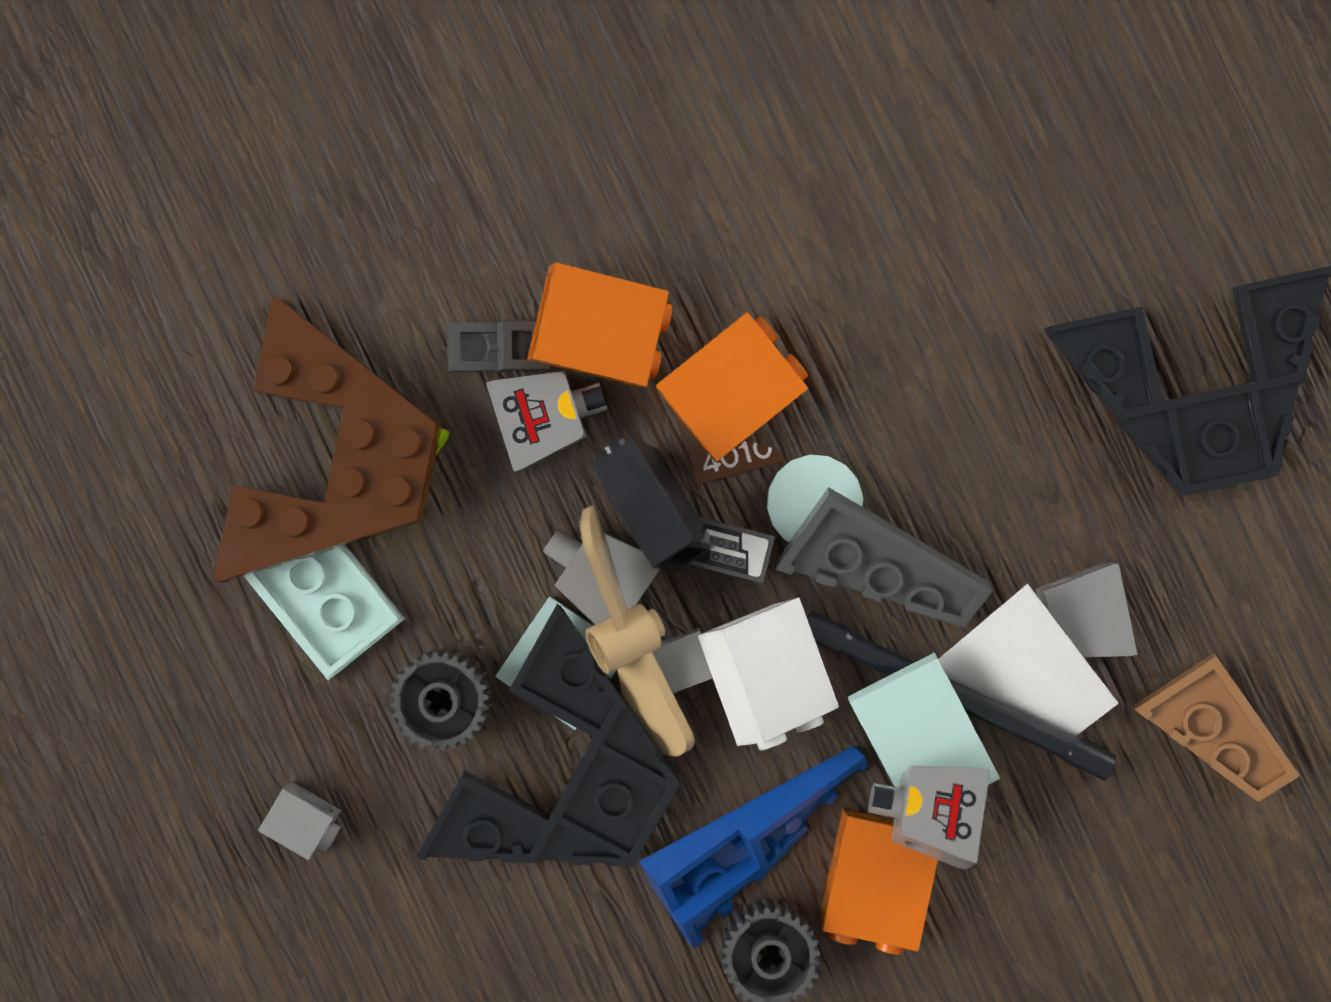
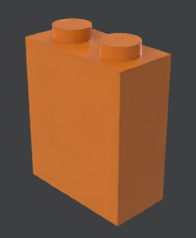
(600, 325)
(733, 385)
(875, 886)

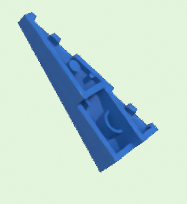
(712, 864)

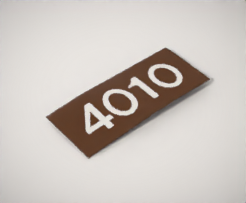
(742, 458)

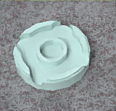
(801, 486)

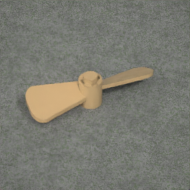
(627, 645)

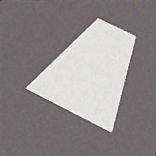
(1030, 666)

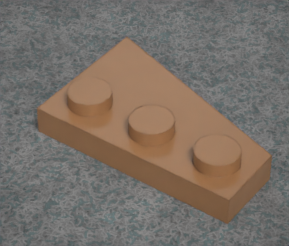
(1220, 726)

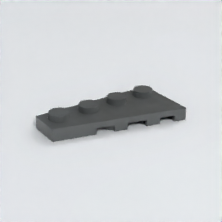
(866, 553)

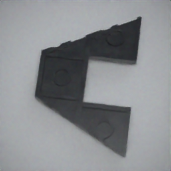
(1216, 434)
(610, 797)

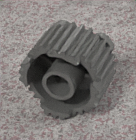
(450, 725)
(777, 978)

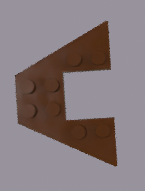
(377, 466)

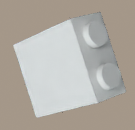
(769, 674)

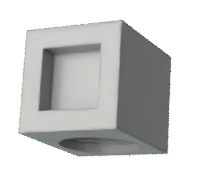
(683, 661)
(301, 821)

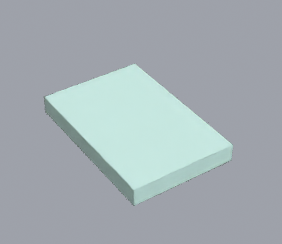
(328, 606)
(919, 721)

